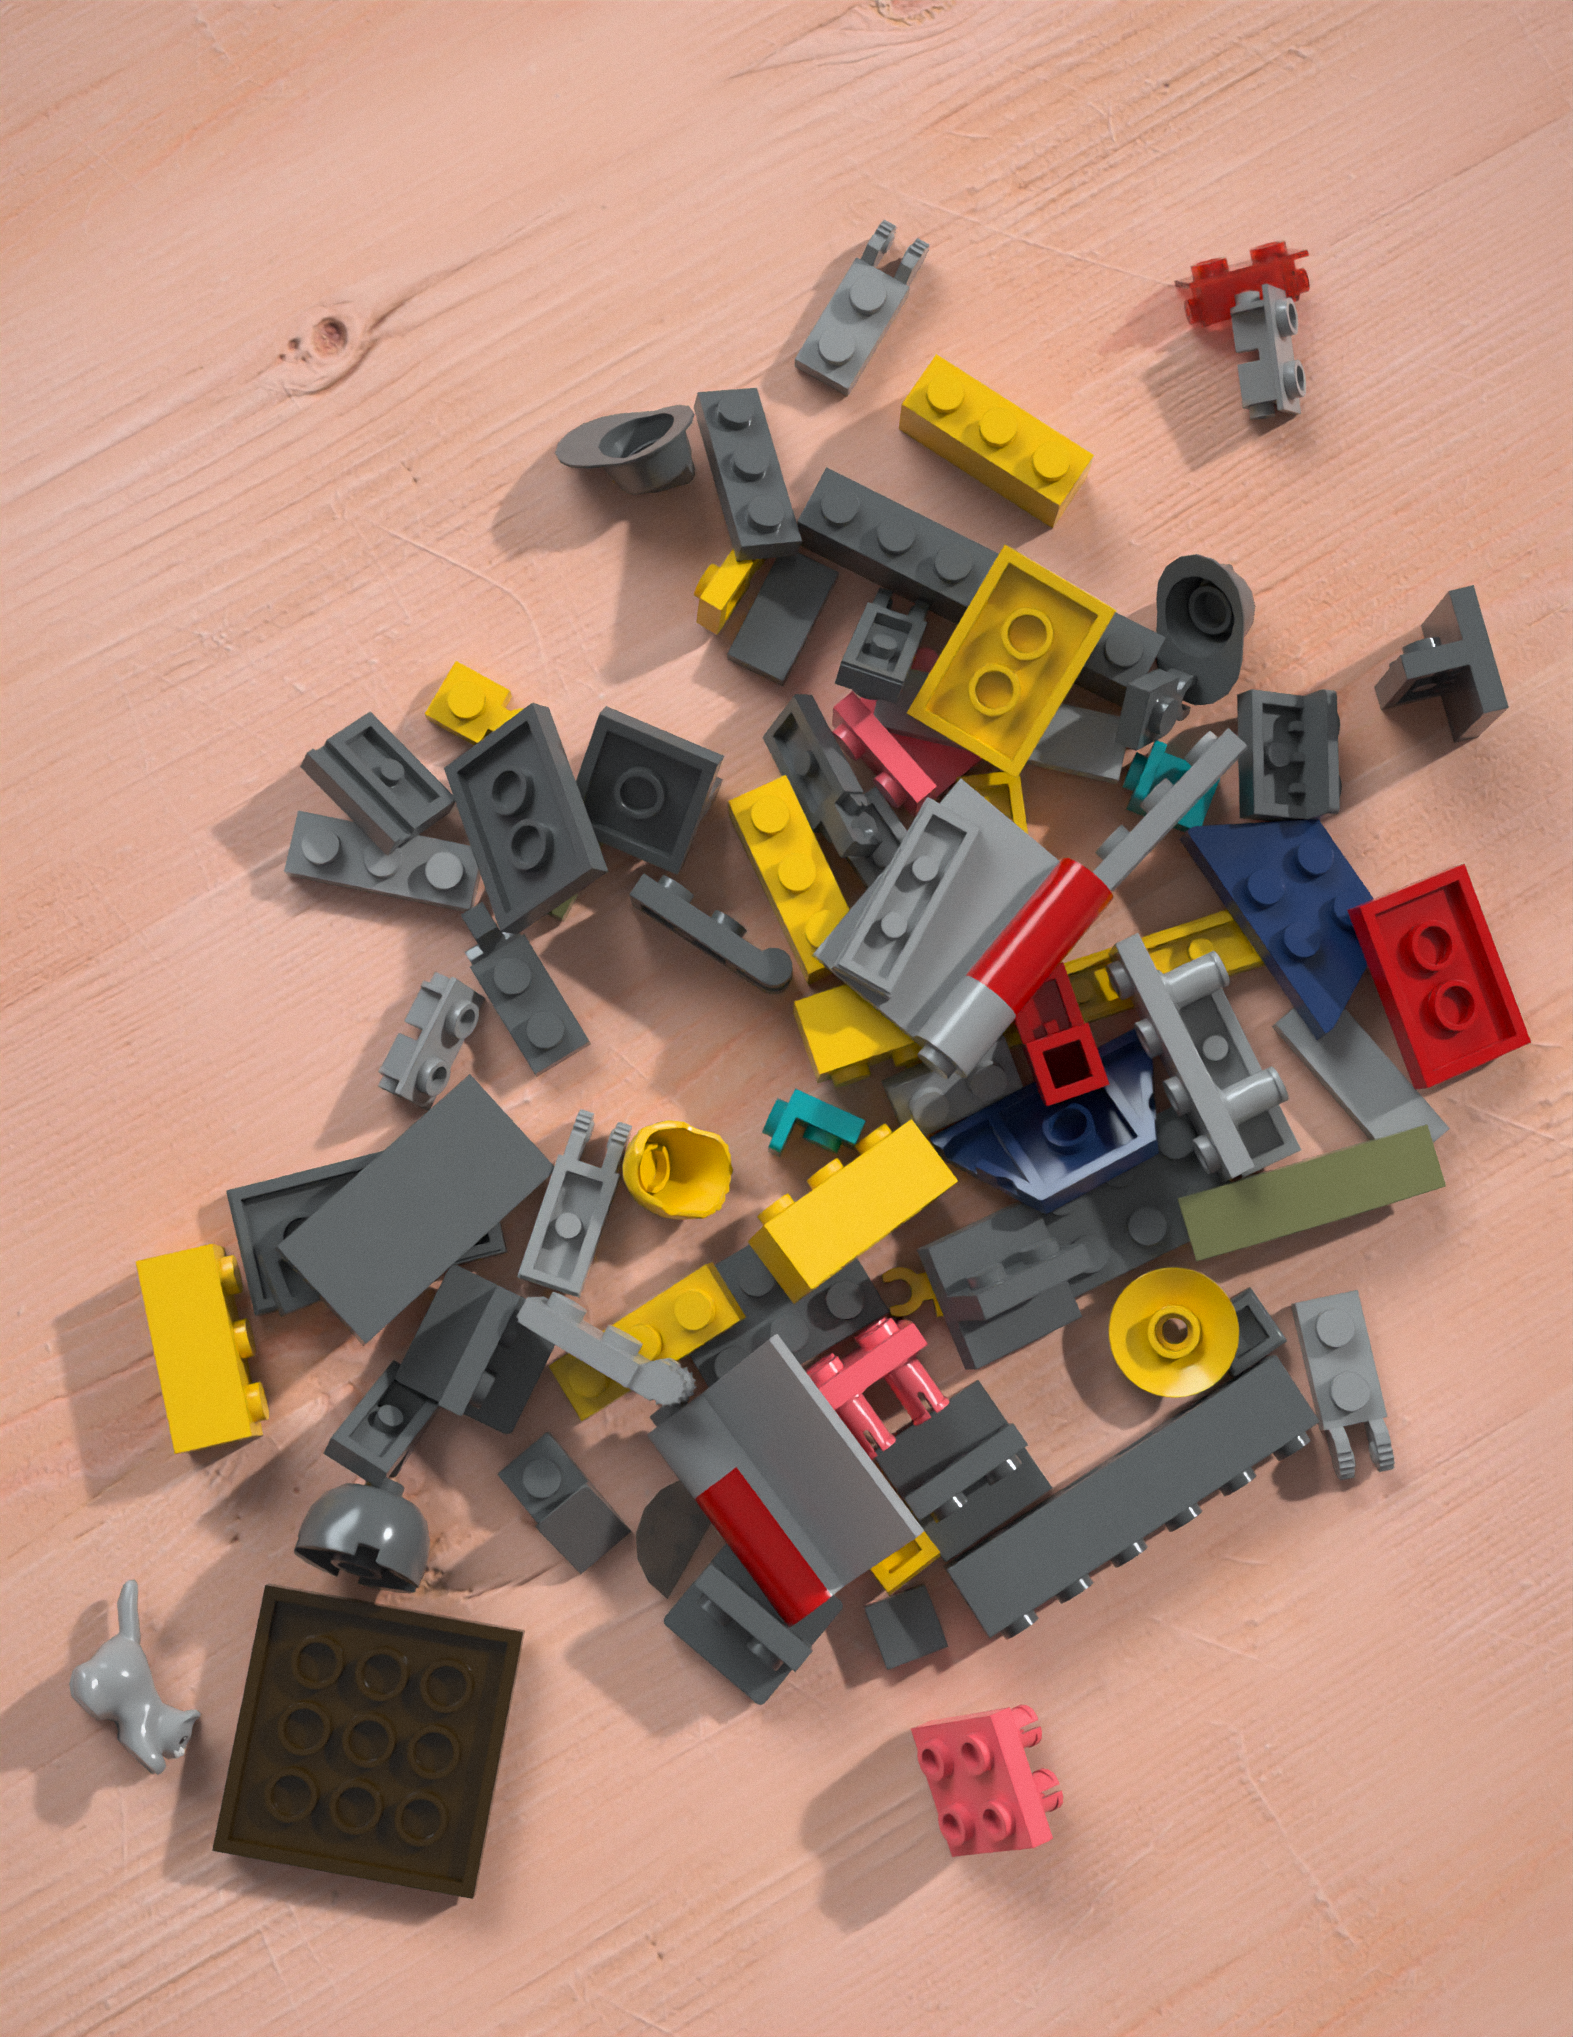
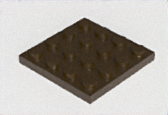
(369, 1741)

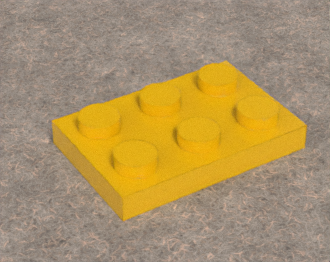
(1011, 661)

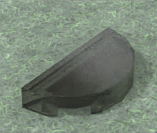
(669, 1536)

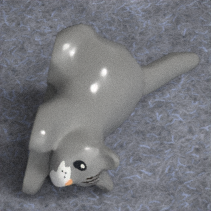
(121, 1689)

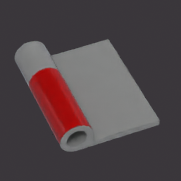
(989, 945)
(783, 1481)

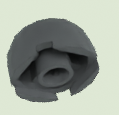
(367, 1535)

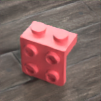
(903, 766)

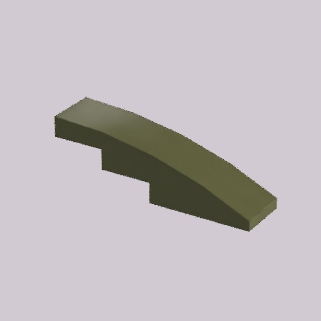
(1311, 1192)

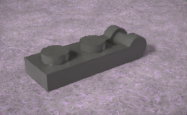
(714, 935)

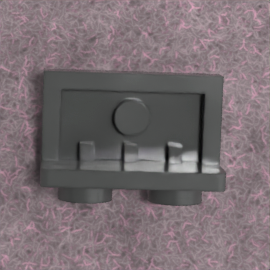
(1289, 757)

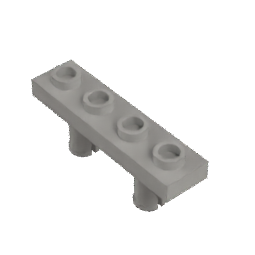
(1190, 1088)

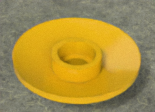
(1169, 1366)

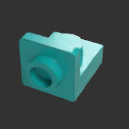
(1150, 770)
(824, 1123)

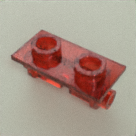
(1216, 283)

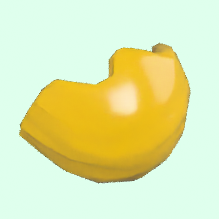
(677, 1170)

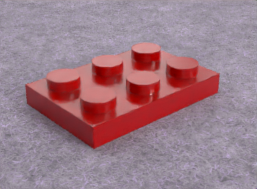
(1439, 976)

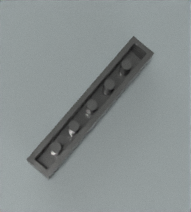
(945, 570)
(1131, 1496)

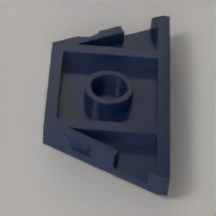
(1291, 902)
(1066, 1147)

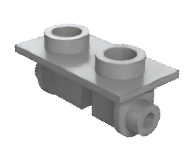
(1268, 328)
(422, 1067)

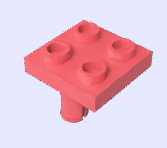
(887, 1352)
(985, 1782)

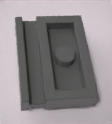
(378, 783)

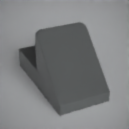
(382, 1429)
(564, 1503)

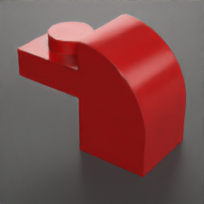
(1059, 1042)

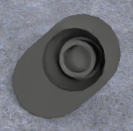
(635, 448)
(1204, 616)

